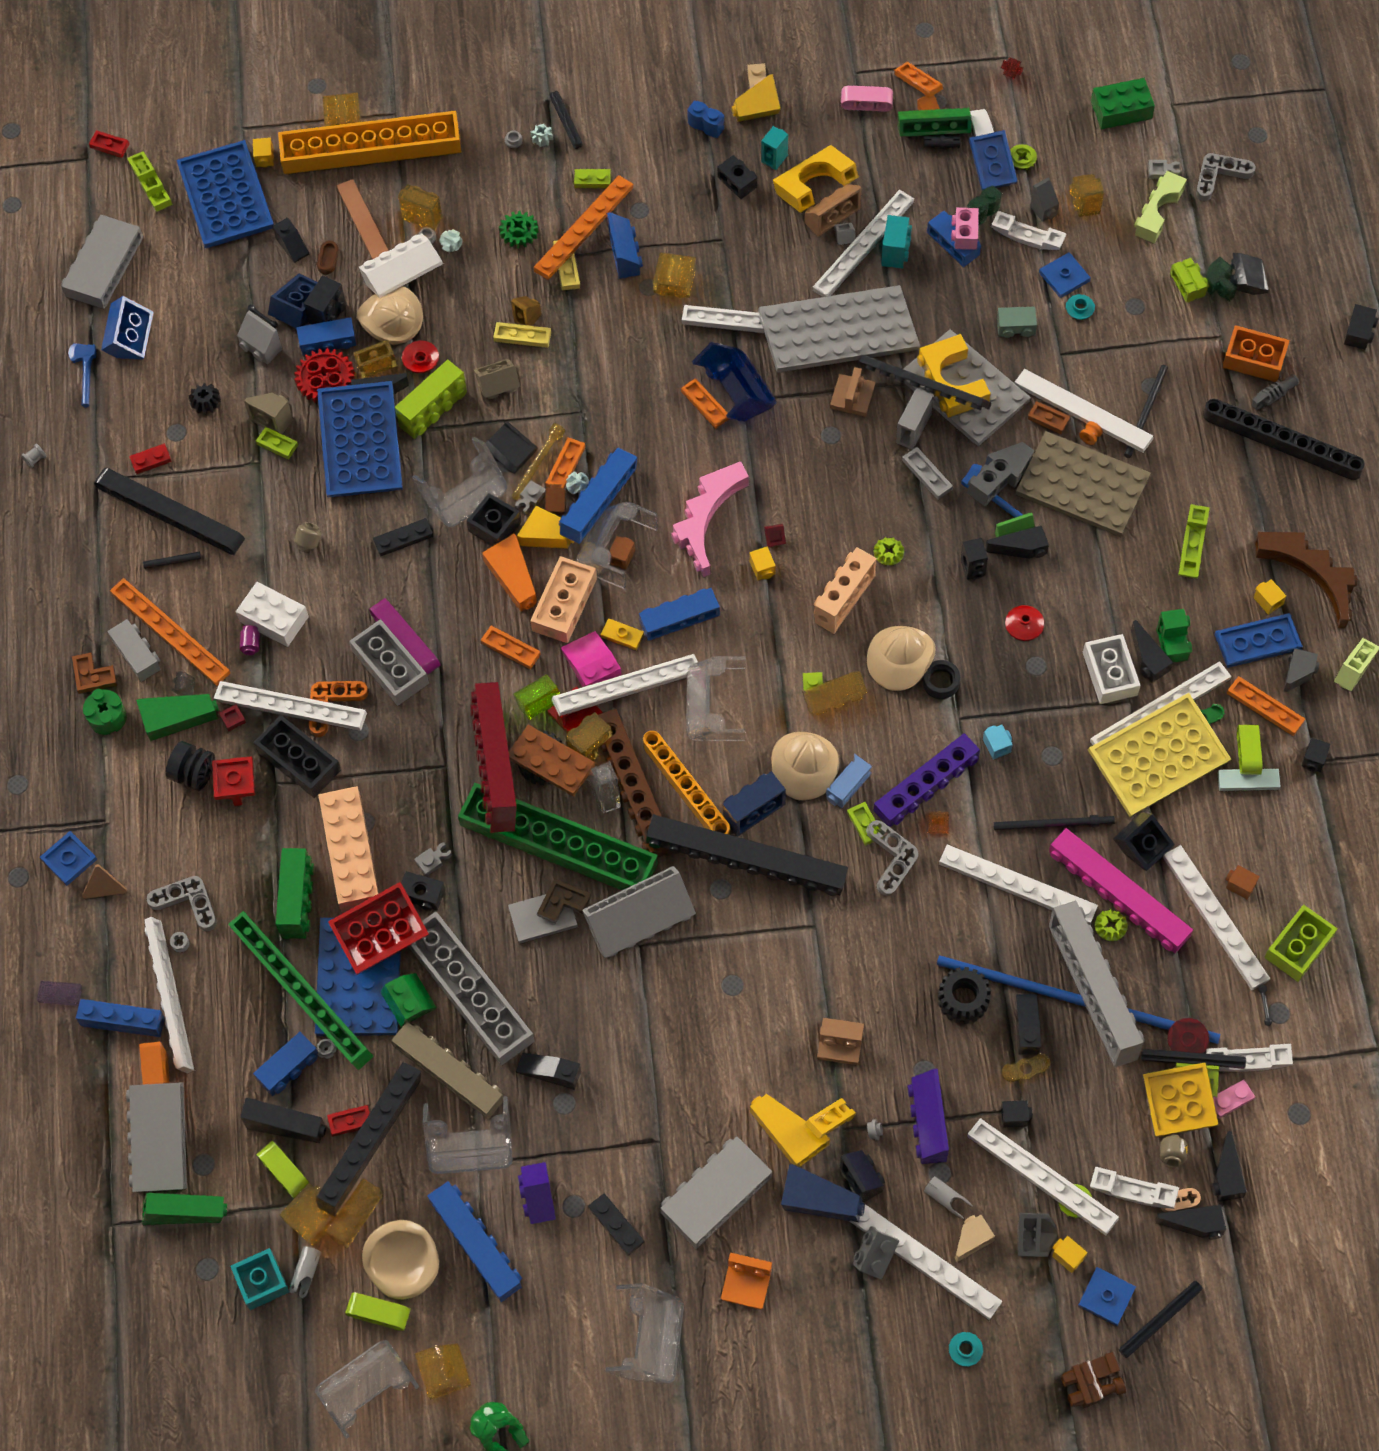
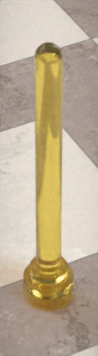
(555, 432)

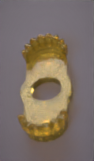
(1039, 1064)

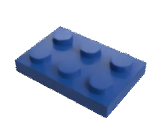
(993, 160)

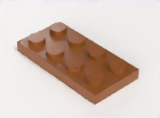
(551, 760)

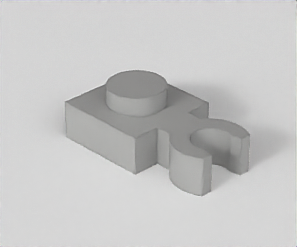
(1158, 168)
(530, 495)
(430, 860)

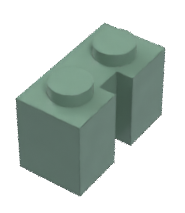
(1016, 320)

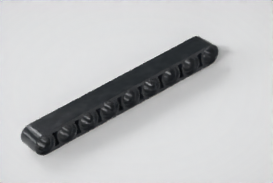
(1289, 446)
(169, 511)

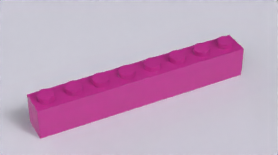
(1120, 890)

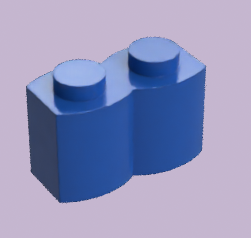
(705, 119)

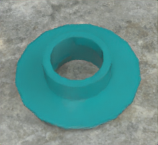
(1077, 313)
(958, 1356)

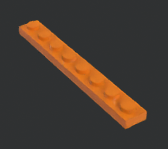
(583, 227)
(170, 632)

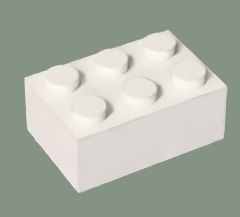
(272, 614)
(1111, 669)

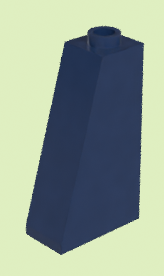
(818, 1197)

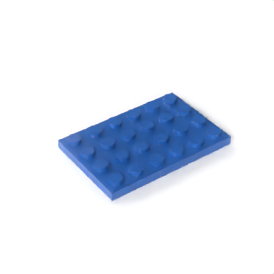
(225, 194)
(359, 439)
(355, 996)

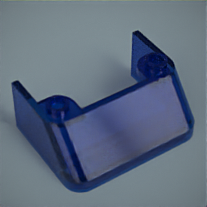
(738, 378)

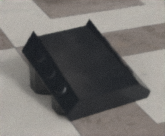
(1249, 274)
(511, 447)

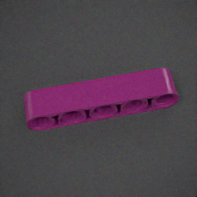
(405, 634)

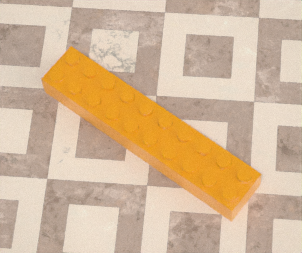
(369, 142)

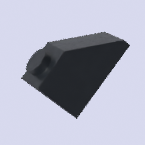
(290, 240)

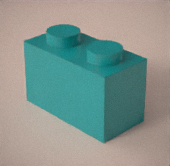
(774, 148)

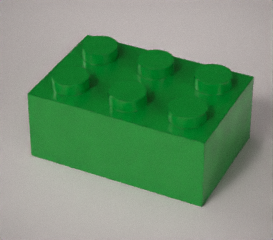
(1122, 103)

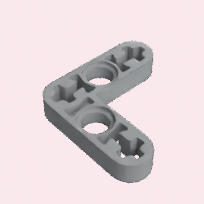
(1213, 169)
(897, 852)
(192, 895)

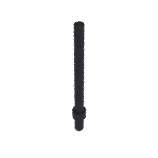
(1148, 405)
(1092, 820)

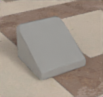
(844, 233)

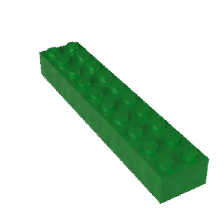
(564, 843)

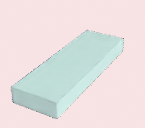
(1234, 781)

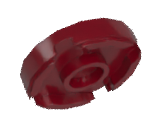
(1188, 1036)

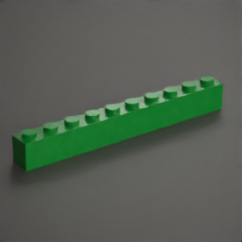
(301, 990)

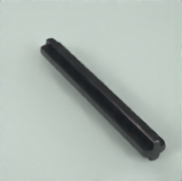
(1193, 1058)
(1160, 1319)

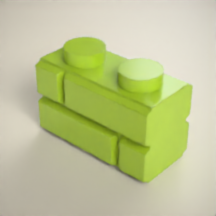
(1189, 280)

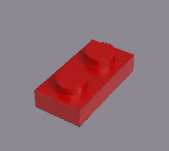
(109, 144)
(150, 459)
(348, 1120)

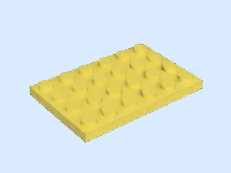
(1159, 754)

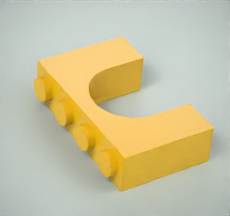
(827, 162)
(938, 356)

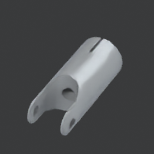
(944, 1194)
(305, 1270)

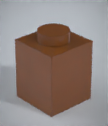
(555, 498)
(622, 552)
(1241, 881)

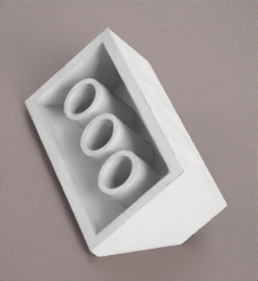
(400, 265)

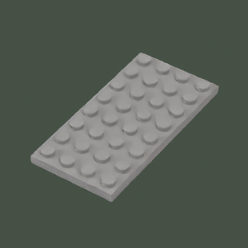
(838, 328)

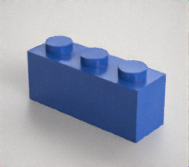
(941, 229)
(325, 335)
(286, 1064)

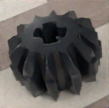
(204, 398)

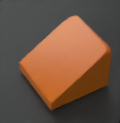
(927, 103)

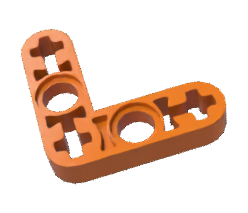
(325, 697)

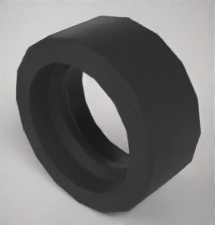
(944, 693)

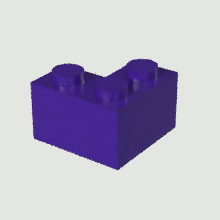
(536, 1189)

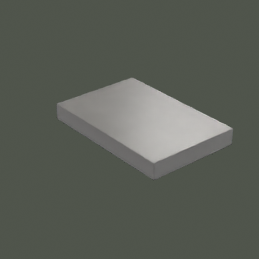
(530, 926)

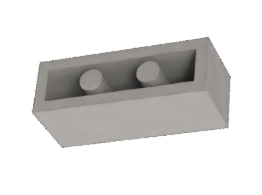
(135, 649)

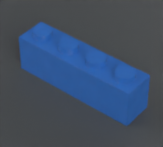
(679, 613)
(120, 1018)

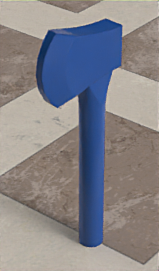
(83, 353)
(974, 470)

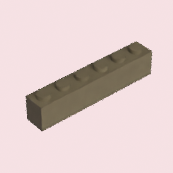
(447, 1070)

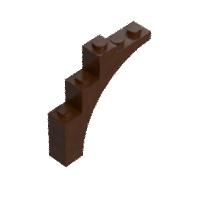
(1293, 550)

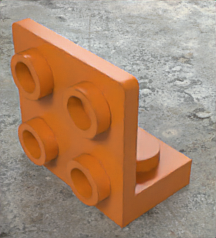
(746, 1281)

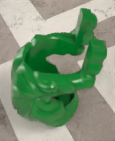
(492, 1417)

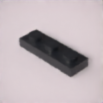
(403, 537)
(616, 1224)

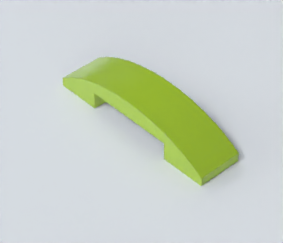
(1193, 541)

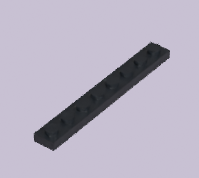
(930, 385)

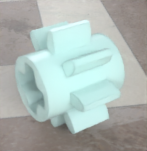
(541, 135)
(450, 240)
(577, 482)

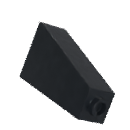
(282, 1121)

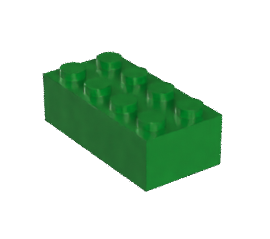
(294, 893)

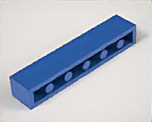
(597, 495)
(474, 1241)

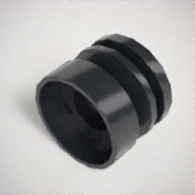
(190, 765)

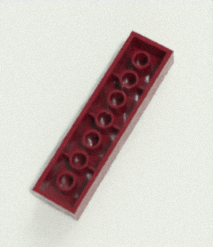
(493, 757)

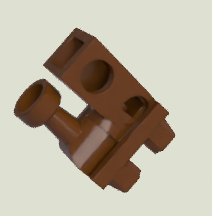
(1087, 1380)

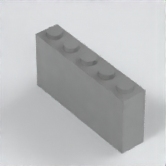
(102, 261)
(639, 912)
(157, 1137)
(715, 1192)

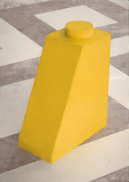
(757, 101)
(542, 530)

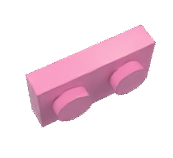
(1233, 1098)

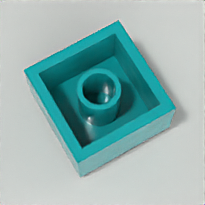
(896, 241)
(259, 1279)

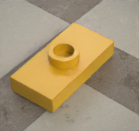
(622, 634)

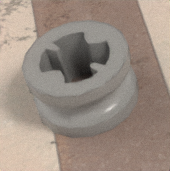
(179, 935)

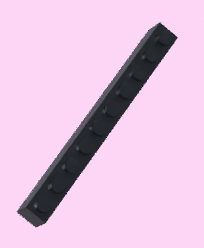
(746, 855)

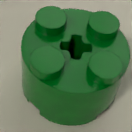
(104, 712)

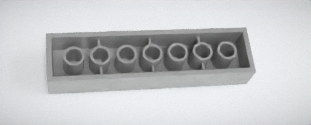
(1096, 983)
(471, 991)

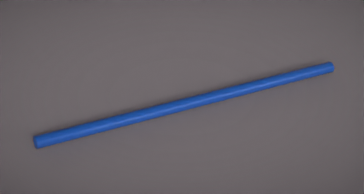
(1055, 992)

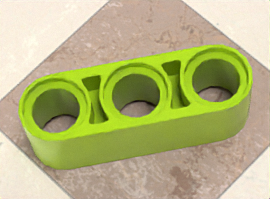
(1249, 749)
(282, 1169)
(377, 1311)

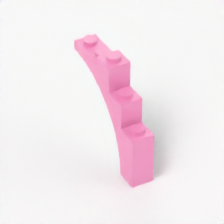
(713, 491)

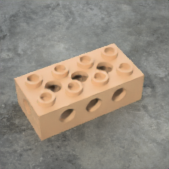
(844, 590)
(563, 599)

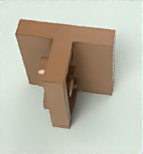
(853, 393)
(840, 1041)

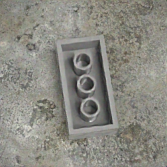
(389, 662)

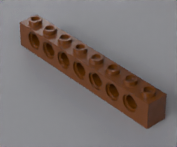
(632, 774)

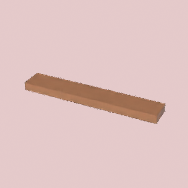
(362, 218)

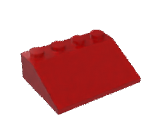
(378, 928)

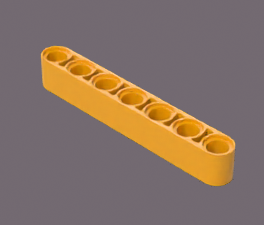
(684, 778)

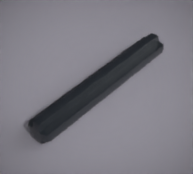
(566, 119)

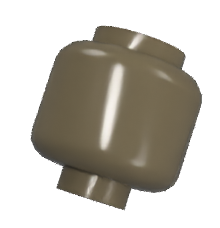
(307, 536)
(1173, 1151)

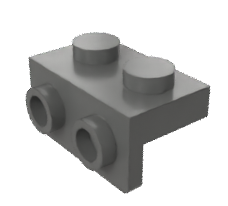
(875, 1253)

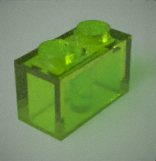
(536, 696)

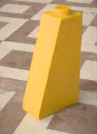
(787, 1130)

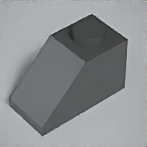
(1044, 200)
(1301, 668)

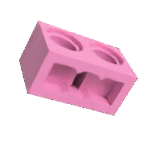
(965, 228)

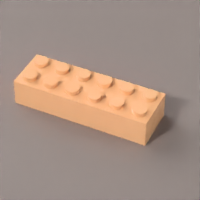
(348, 847)

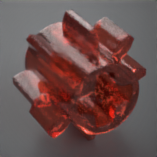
(1012, 67)

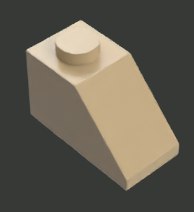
(973, 1237)

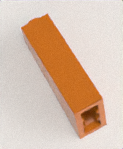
(509, 568)
(154, 1063)

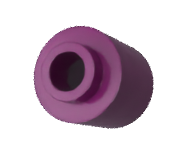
(249, 640)

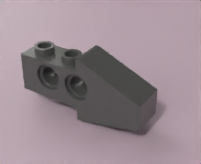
(1011, 465)

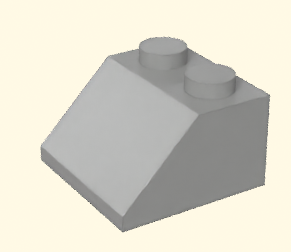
(259, 338)

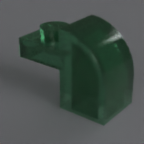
(1218, 279)

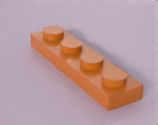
(1266, 706)

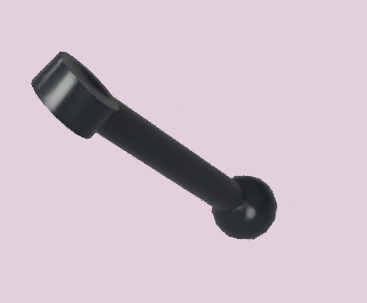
(252, 308)
(1262, 989)

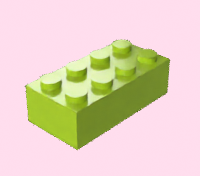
(431, 399)

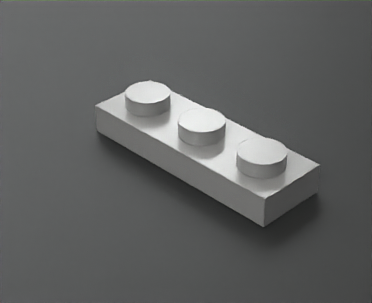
(927, 473)

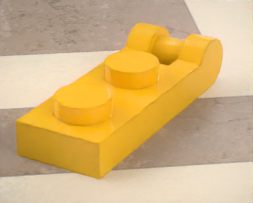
(830, 1118)

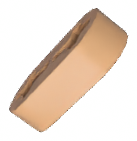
(1183, 1205)

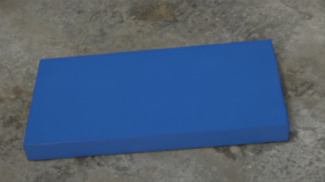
(1258, 640)

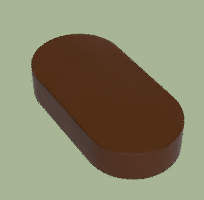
(327, 257)

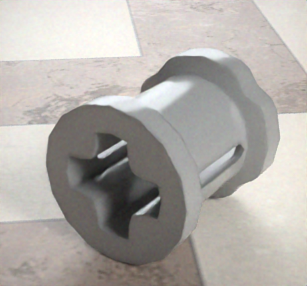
(33, 455)

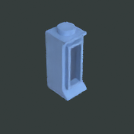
(848, 782)

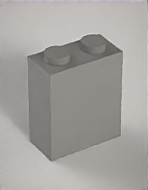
(914, 418)

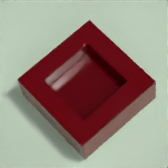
(775, 535)
(232, 717)

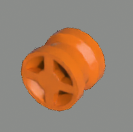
(1090, 433)

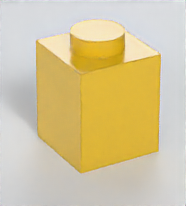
(263, 152)
(762, 563)
(1269, 596)
(1068, 1253)

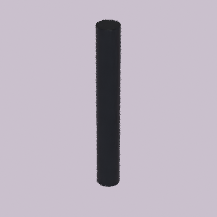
(172, 560)

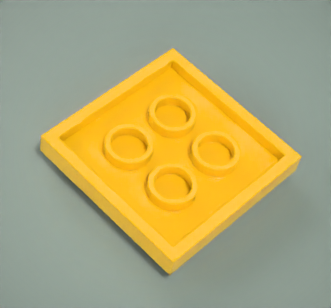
(1180, 1099)

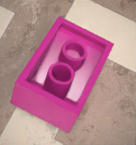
(591, 660)

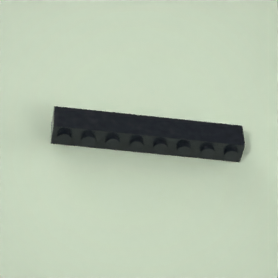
(368, 1139)

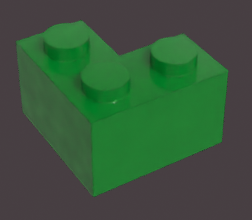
(1172, 634)

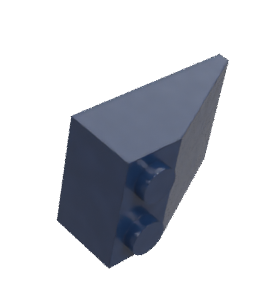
(289, 301)

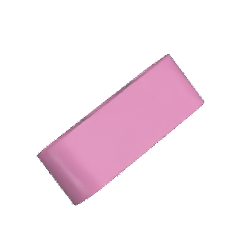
(866, 98)

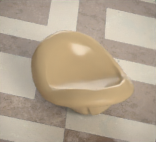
(392, 317)
(900, 657)
(805, 764)
(401, 1259)

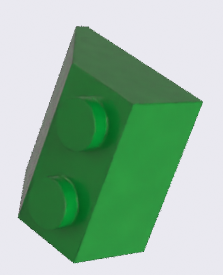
(407, 998)

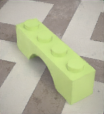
(1168, 191)

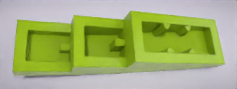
(149, 181)

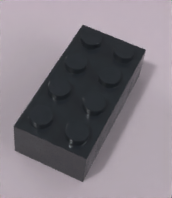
(297, 756)

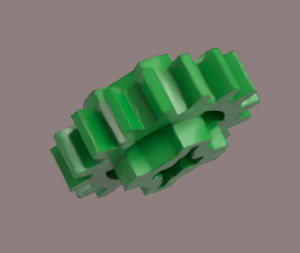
(518, 230)

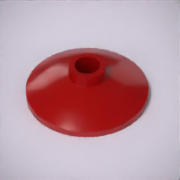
(420, 350)
(1024, 630)

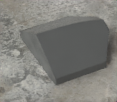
(1035, 1234)

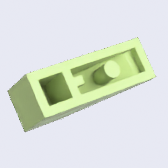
(1356, 664)

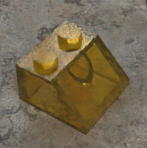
(442, 1370)

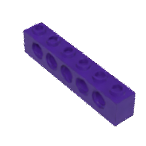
(900, 794)

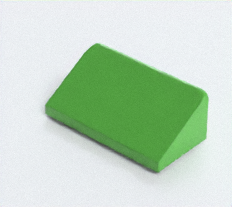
(1014, 525)

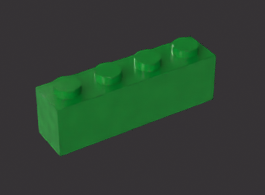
(934, 122)

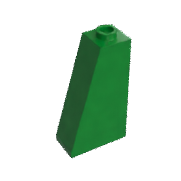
(175, 713)
(182, 1209)

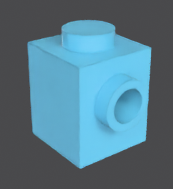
(997, 741)

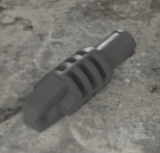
(1274, 392)

